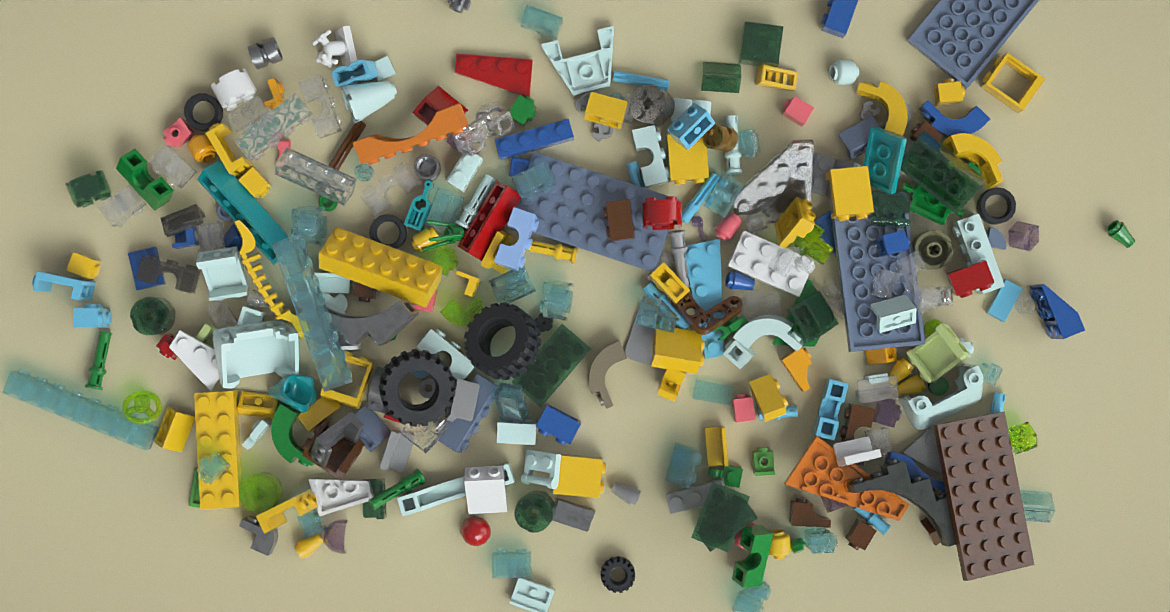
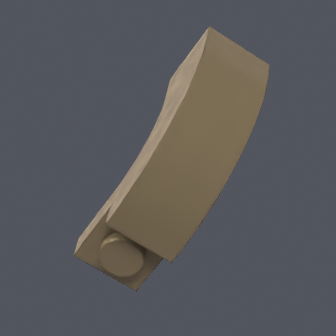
(603, 361)

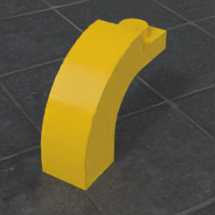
(891, 100)
(980, 152)

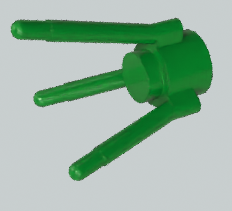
(452, 234)

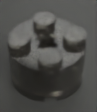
(651, 105)

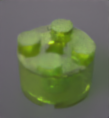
(253, 500)

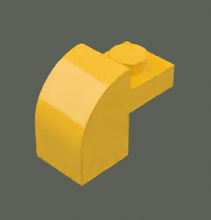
(670, 384)

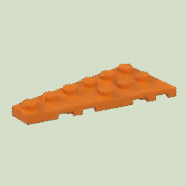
(820, 475)

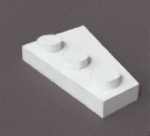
(197, 356)

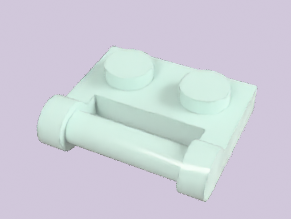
(542, 462)

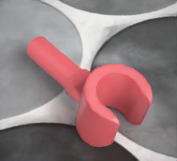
(282, 146)

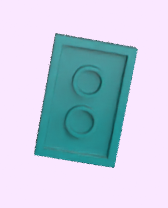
(884, 158)

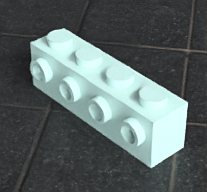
(976, 247)

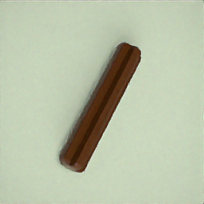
(347, 145)

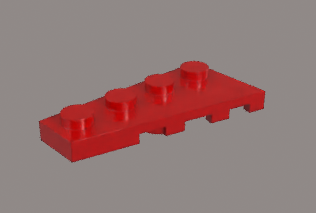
(500, 72)

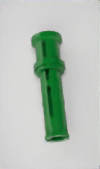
(97, 370)
(404, 485)

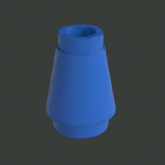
(738, 281)

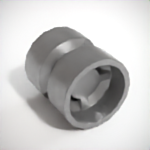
(264, 53)
(427, 167)

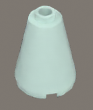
(367, 98)

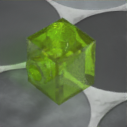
(445, 258)

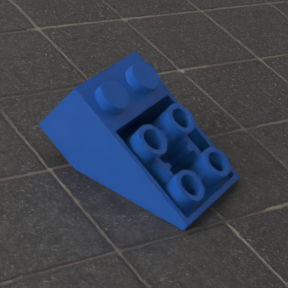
(1058, 315)

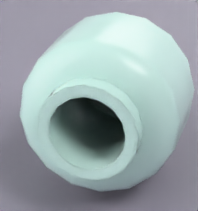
(843, 72)

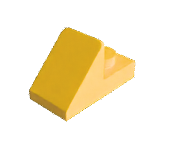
(669, 283)

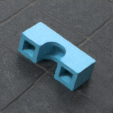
(827, 416)

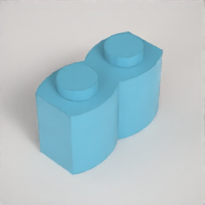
(354, 73)

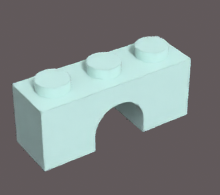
(647, 139)
(435, 342)

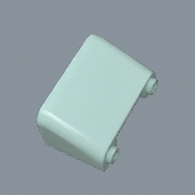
(256, 351)
(925, 414)

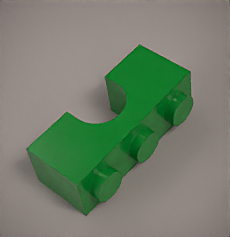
(134, 170)
(751, 570)

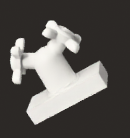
(342, 47)

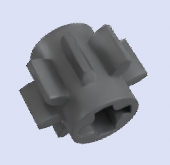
(459, 5)

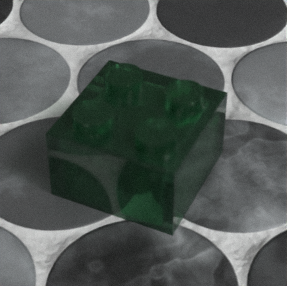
(760, 44)

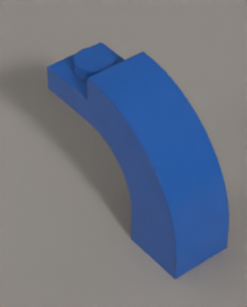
(970, 123)

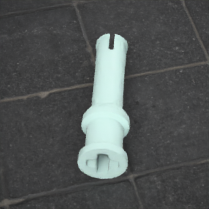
(733, 156)
(487, 182)

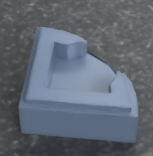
(996, 239)

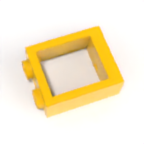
(1035, 82)
(345, 399)

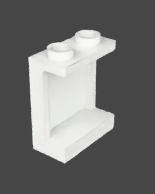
(485, 489)

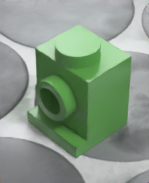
(759, 469)

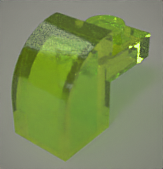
(814, 246)
(458, 315)

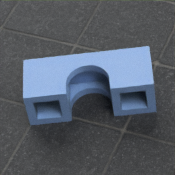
(513, 256)

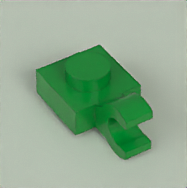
(733, 324)
(730, 474)

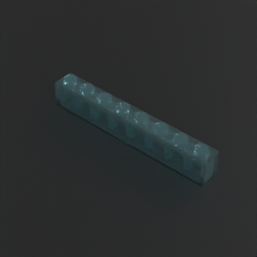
(312, 312)
(78, 408)

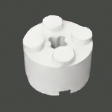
(234, 89)

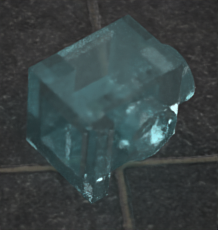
(311, 523)

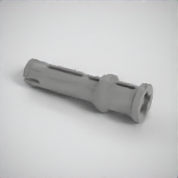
(678, 249)

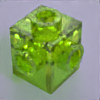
(1022, 437)

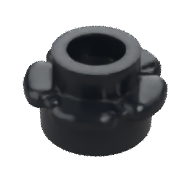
(548, 326)

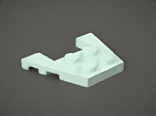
(585, 71)

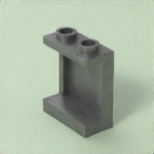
(347, 427)

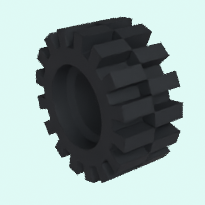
(629, 574)

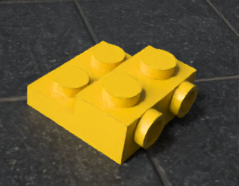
(795, 221)

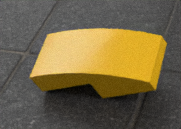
(318, 413)

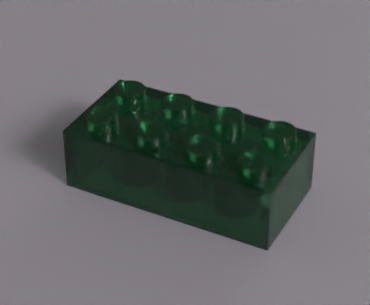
(941, 172)
(553, 365)

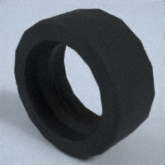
(189, 106)
(1011, 206)
(391, 218)

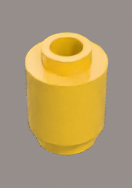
(422, 238)

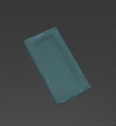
(713, 392)

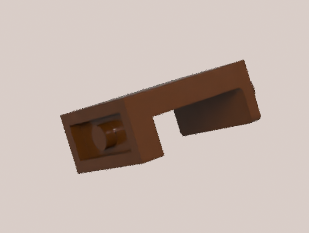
(342, 454)

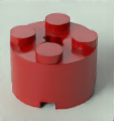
(662, 213)

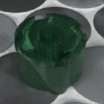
(89, 188)
(144, 322)
(531, 521)

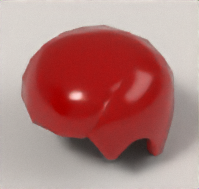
(475, 531)

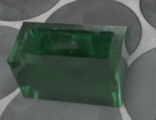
(812, 317)

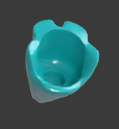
(295, 391)

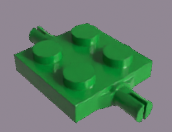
(927, 205)

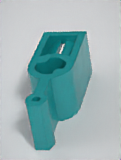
(416, 218)

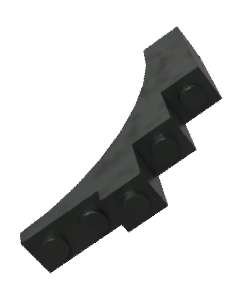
(918, 491)

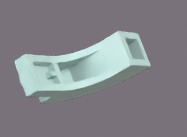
(768, 325)

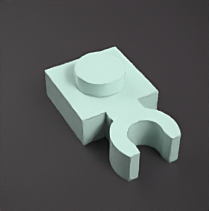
(259, 429)

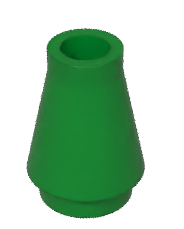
(1119, 232)

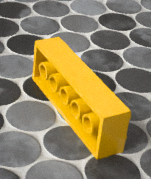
(380, 267)
(219, 432)

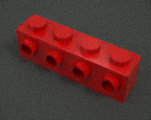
(489, 219)

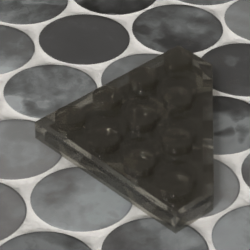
(780, 182)

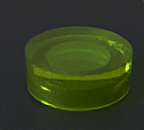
(929, 327)

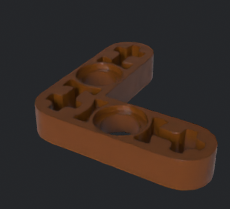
(703, 317)

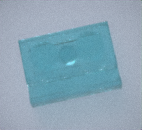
(444, 208)

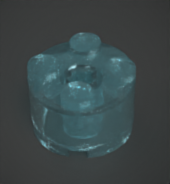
(309, 224)
(557, 299)

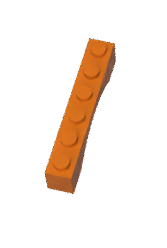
(445, 121)

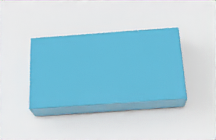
(1004, 300)

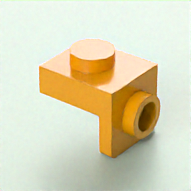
(277, 90)

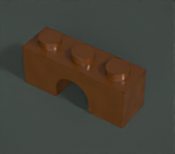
(856, 417)

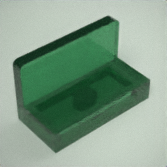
(721, 77)
(378, 486)

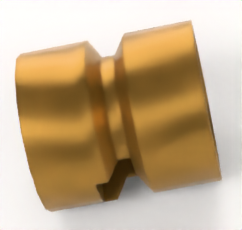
(720, 138)

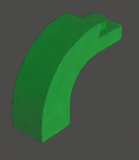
(282, 435)

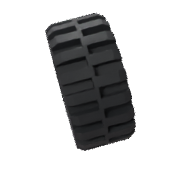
(487, 325)
(428, 410)

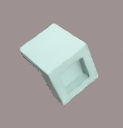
(250, 315)

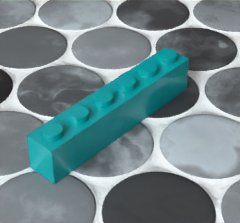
(242, 206)

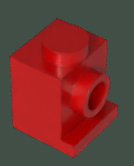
(164, 348)

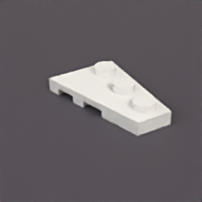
(339, 494)

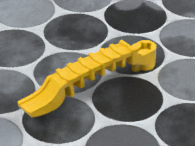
(247, 246)

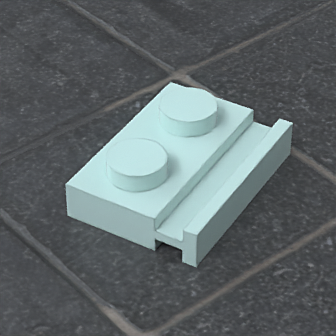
(532, 595)

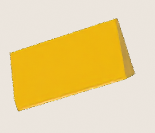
(257, 404)

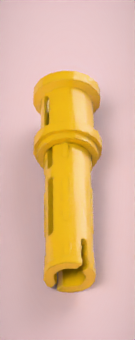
(557, 251)

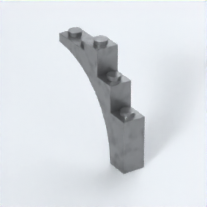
(381, 326)

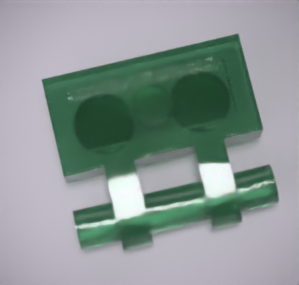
(890, 203)

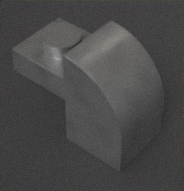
(375, 402)
(263, 542)

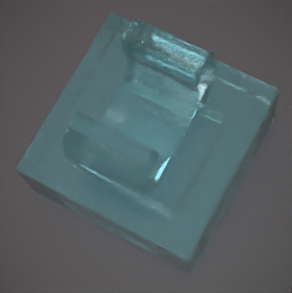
(992, 374)

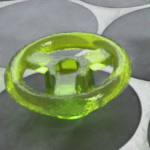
(141, 398)

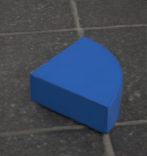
(518, 165)

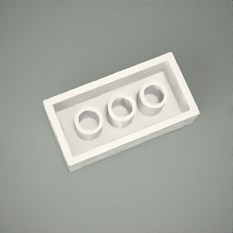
(752, 258)

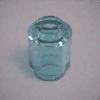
(749, 143)

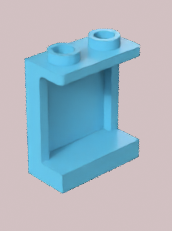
(82, 289)

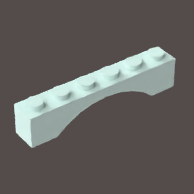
(441, 493)

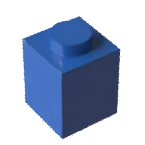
(893, 243)

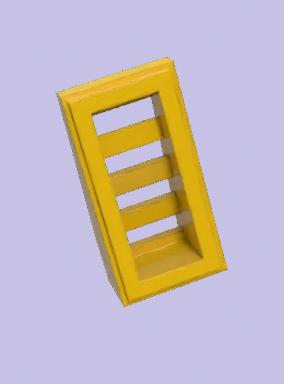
(761, 81)

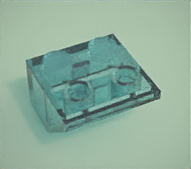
(682, 465)

